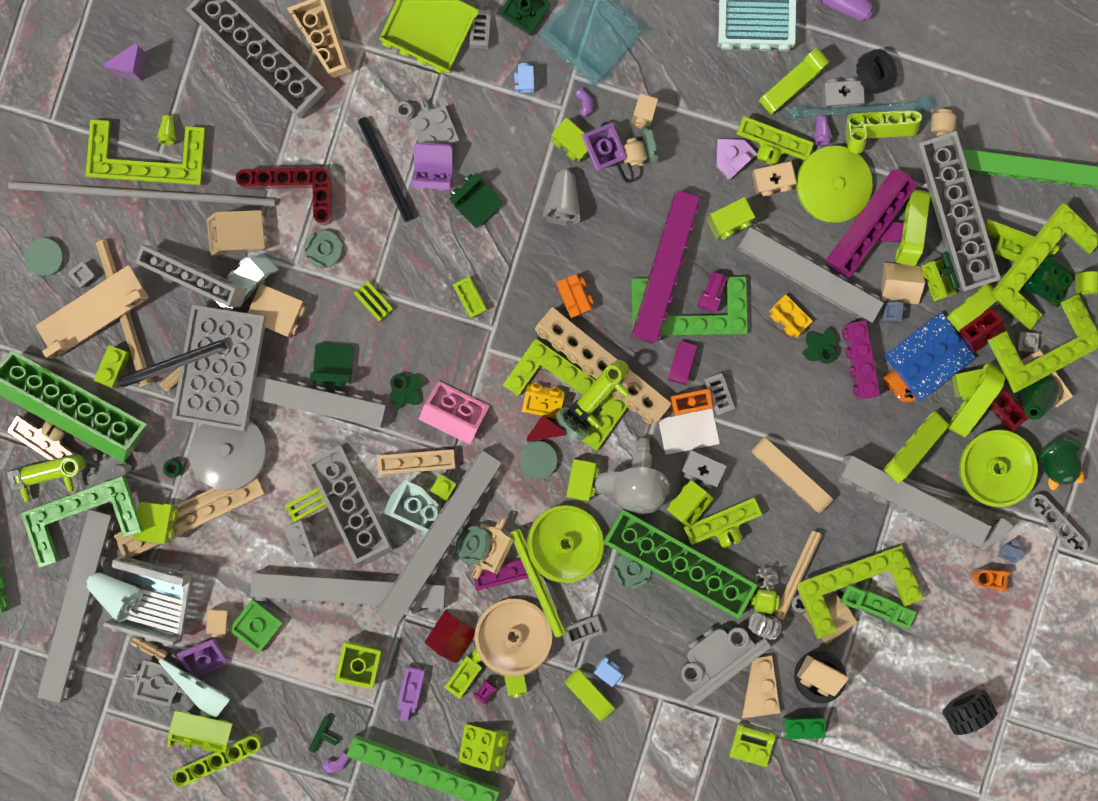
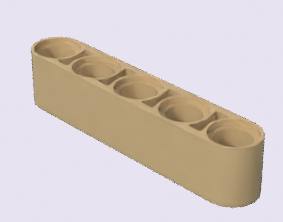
(792, 475)

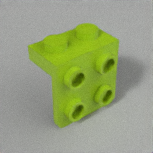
(157, 523)
(483, 747)

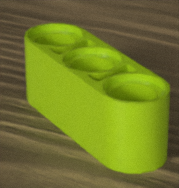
(972, 307)
(589, 695)

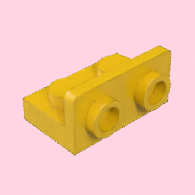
(790, 316)
(543, 400)

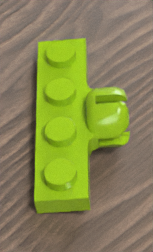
(773, 141)
(724, 524)

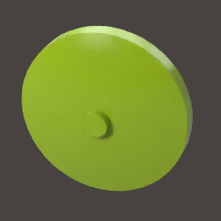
(834, 184)
(998, 468)
(565, 544)

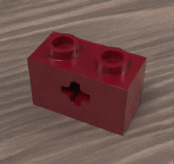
(982, 329)
(1007, 410)

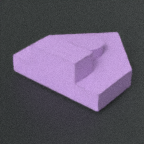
(733, 156)

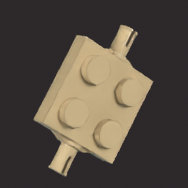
(499, 548)

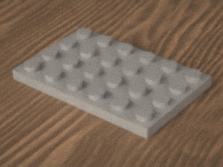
(222, 385)

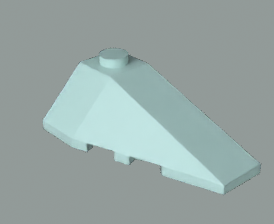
(414, 507)
(203, 695)

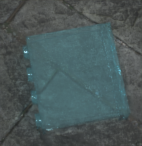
(590, 36)

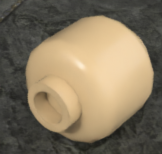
(943, 122)
(635, 152)

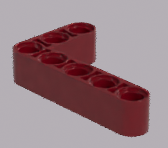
(293, 182)

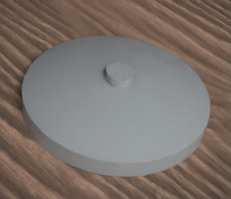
(227, 456)

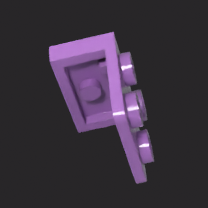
(432, 166)

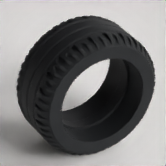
(805, 691)

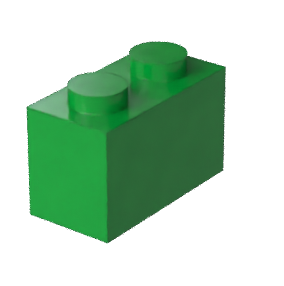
(804, 727)

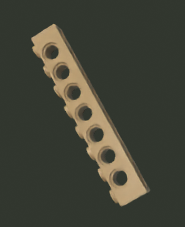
(600, 356)

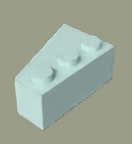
(250, 275)

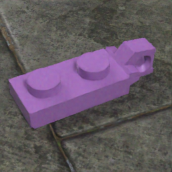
(410, 691)

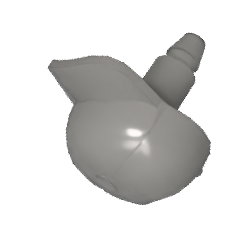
(639, 487)

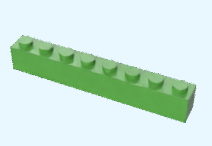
(420, 770)

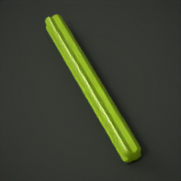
(538, 584)

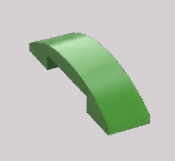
(878, 605)

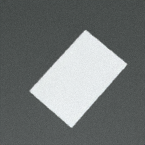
(688, 431)

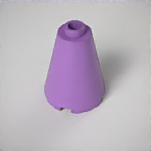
(853, 8)

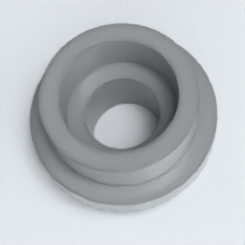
(404, 104)

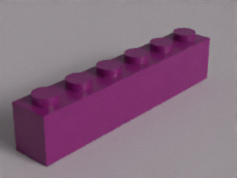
(871, 222)

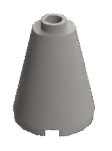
(563, 200)

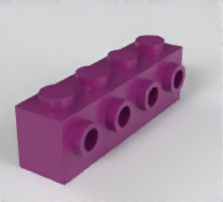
(861, 360)

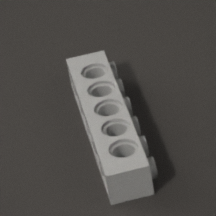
(191, 276)

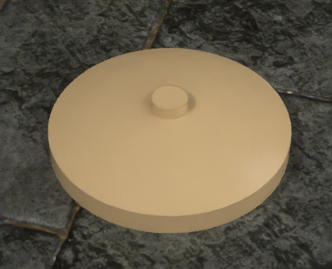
(513, 637)

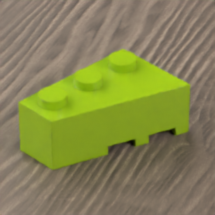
(199, 731)

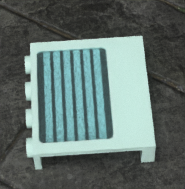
(757, 24)

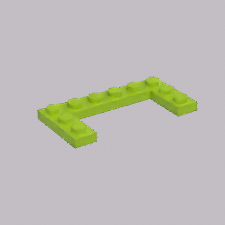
(103, 168)
(1061, 222)
(540, 354)
(1022, 375)
(813, 589)

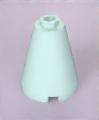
(114, 595)

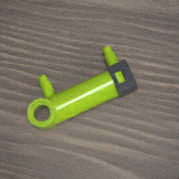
(598, 391)
(60, 468)

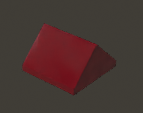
(545, 429)
(450, 637)

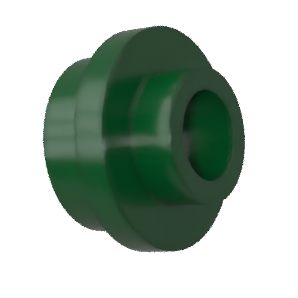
(166, 468)

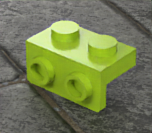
(938, 286)

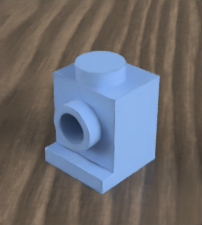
(524, 79)
(609, 672)

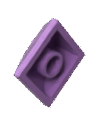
(604, 146)

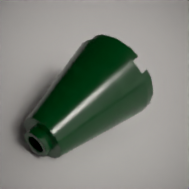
(1040, 397)

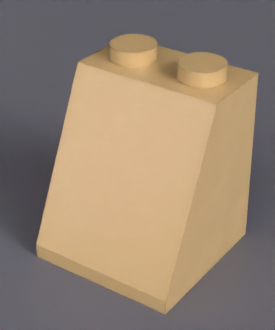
(236, 232)

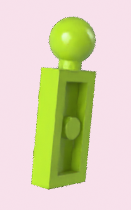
(464, 675)

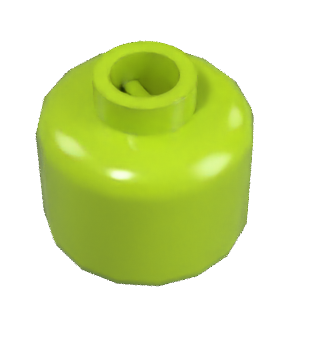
(765, 601)

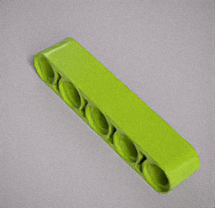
(916, 447)
(209, 764)

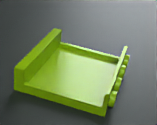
(428, 30)

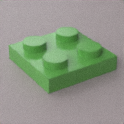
(255, 626)

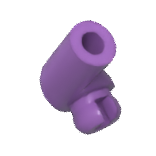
(587, 102)
(335, 766)

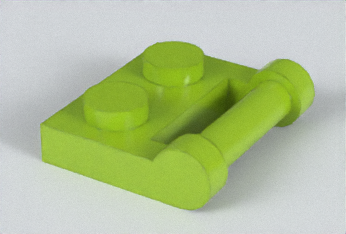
(751, 751)

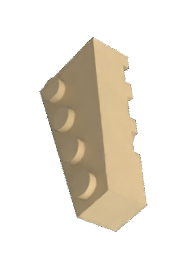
(321, 32)

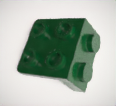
(475, 200)
(1049, 281)
(332, 364)

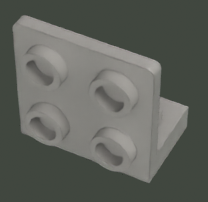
(301, 540)

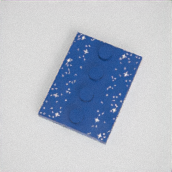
(929, 356)

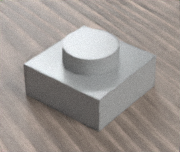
(82, 274)
(1027, 342)

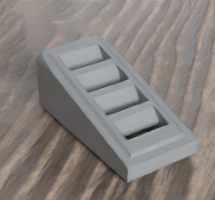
(482, 44)
(720, 377)
(998, 529)
(566, 638)

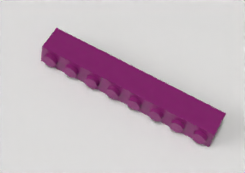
(665, 266)

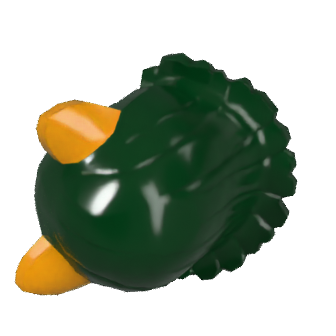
(1062, 462)

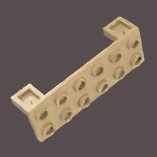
(91, 312)

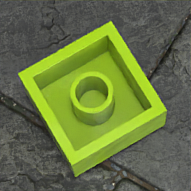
(730, 218)
(359, 664)

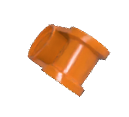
(898, 387)
(993, 579)

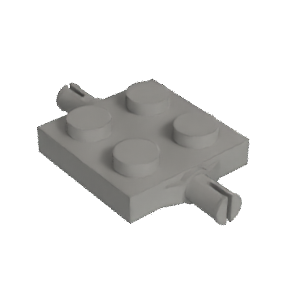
(434, 126)
(153, 684)

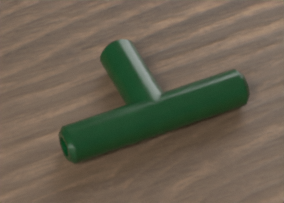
(948, 270)
(322, 735)

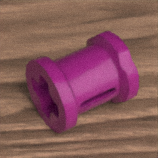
(485, 691)

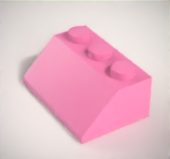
(454, 412)

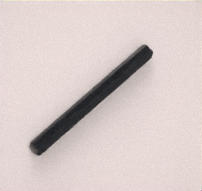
(385, 169)
(171, 363)

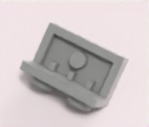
(107, 470)

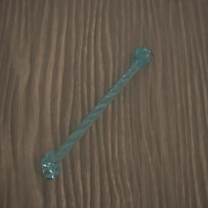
(923, 104)

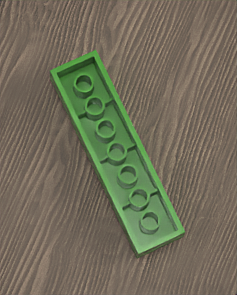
(69, 407)
(680, 564)

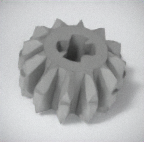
(764, 625)

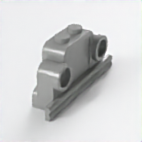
(718, 659)

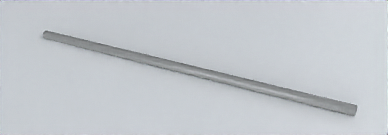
(141, 193)

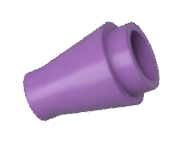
(822, 132)

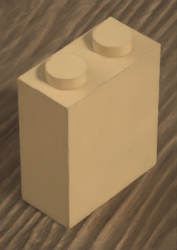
(280, 309)

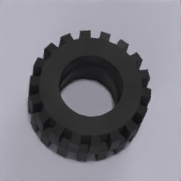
(969, 712)

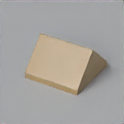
(902, 283)
(840, 616)

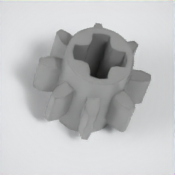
(766, 578)

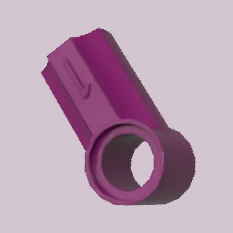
(711, 297)

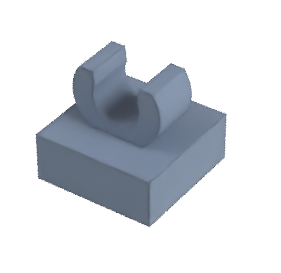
(893, 312)
(1011, 552)

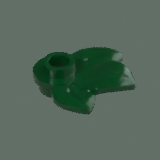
(818, 344)
(407, 392)

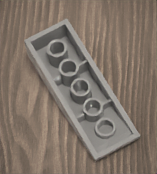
(350, 507)

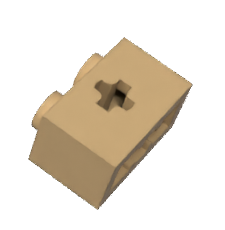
(644, 111)
(782, 172)

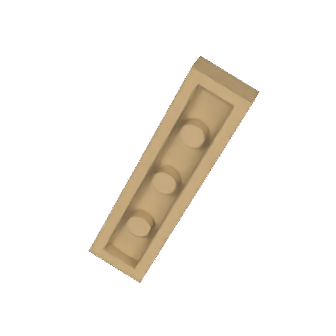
(416, 462)

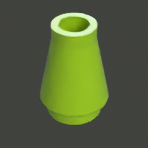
(166, 131)

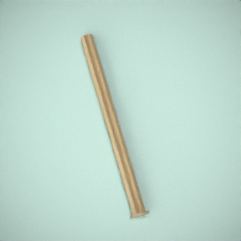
(125, 319)

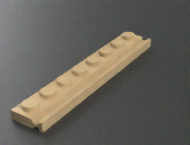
(195, 513)

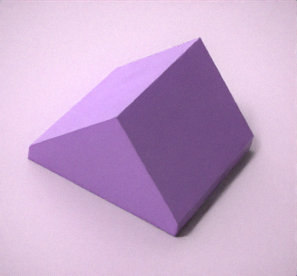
(128, 63)
(203, 657)

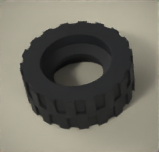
(887, 68)

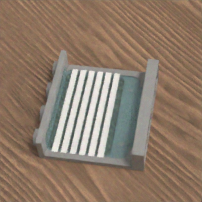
(162, 605)

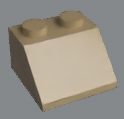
(822, 676)

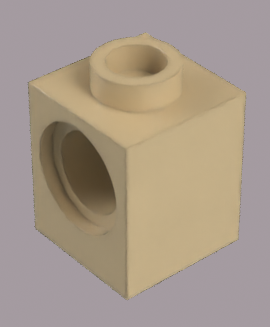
(218, 622)

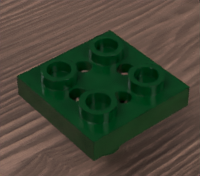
(524, 8)

